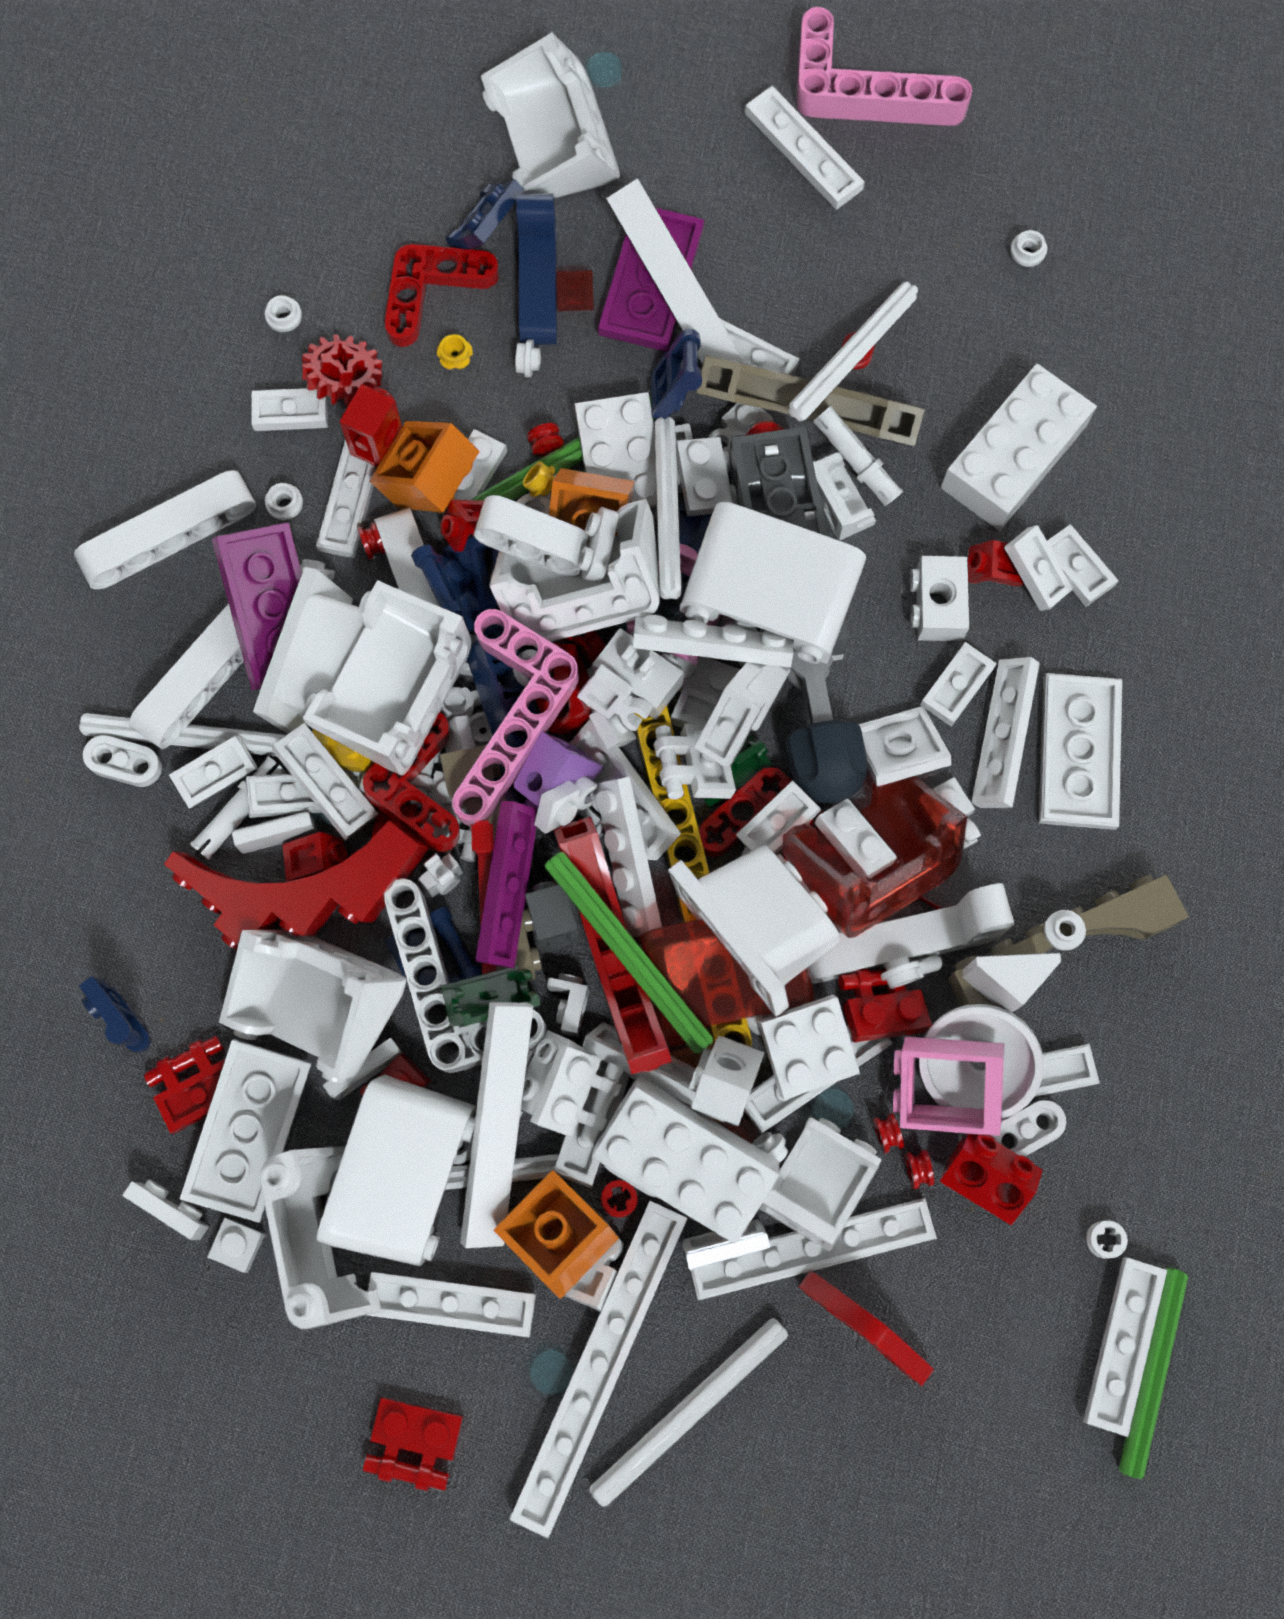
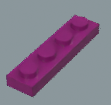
(507, 885)

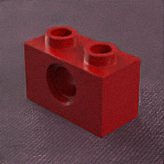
(370, 424)

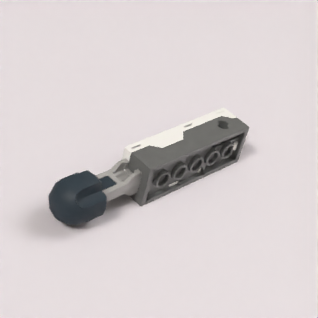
(778, 478)

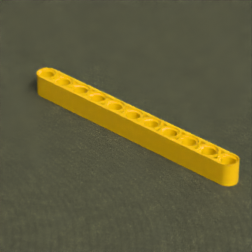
(689, 837)

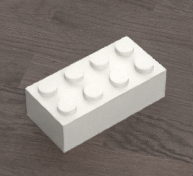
(1018, 447)
(687, 1159)

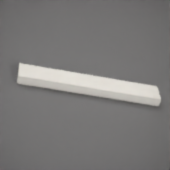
(671, 271)
(496, 1123)
(796, 1254)

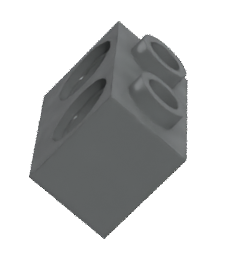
(552, 917)

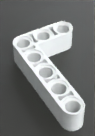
(974, 921)
(430, 995)

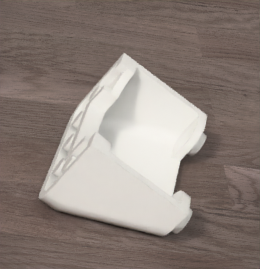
(551, 120)
(774, 579)
(570, 605)
(392, 678)
(310, 998)
(395, 1171)
(306, 1267)

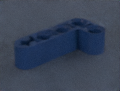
(537, 268)
(496, 699)

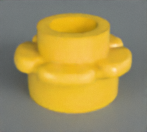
(451, 344)
(539, 479)

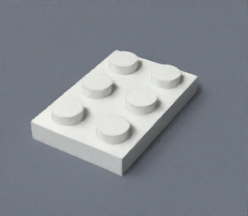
(620, 441)

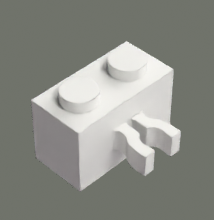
(651, 675)

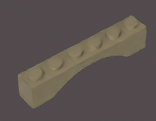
(776, 390)
(455, 768)
(1139, 914)

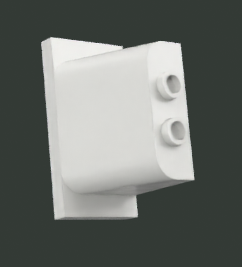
(310, 649)
(760, 919)

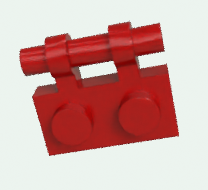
(882, 1015)
(187, 1100)
(417, 1430)

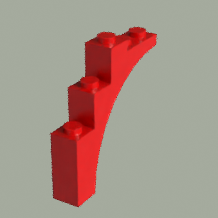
(306, 902)
(626, 1000)

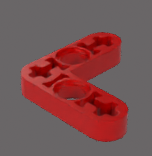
(426, 272)
(402, 790)
(750, 794)
(867, 1326)

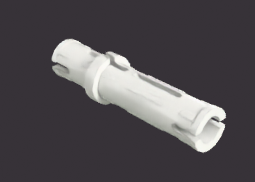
(858, 456)
(231, 815)

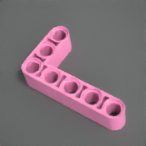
(870, 93)
(519, 717)

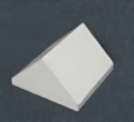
(1011, 978)

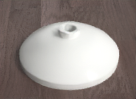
(963, 1082)

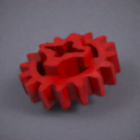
(340, 368)

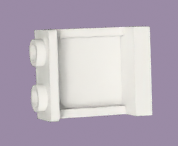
(740, 710)
(821, 1182)

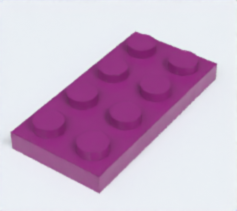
(634, 304)
(260, 583)

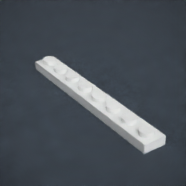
(598, 1370)

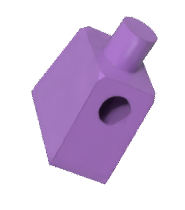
(551, 765)

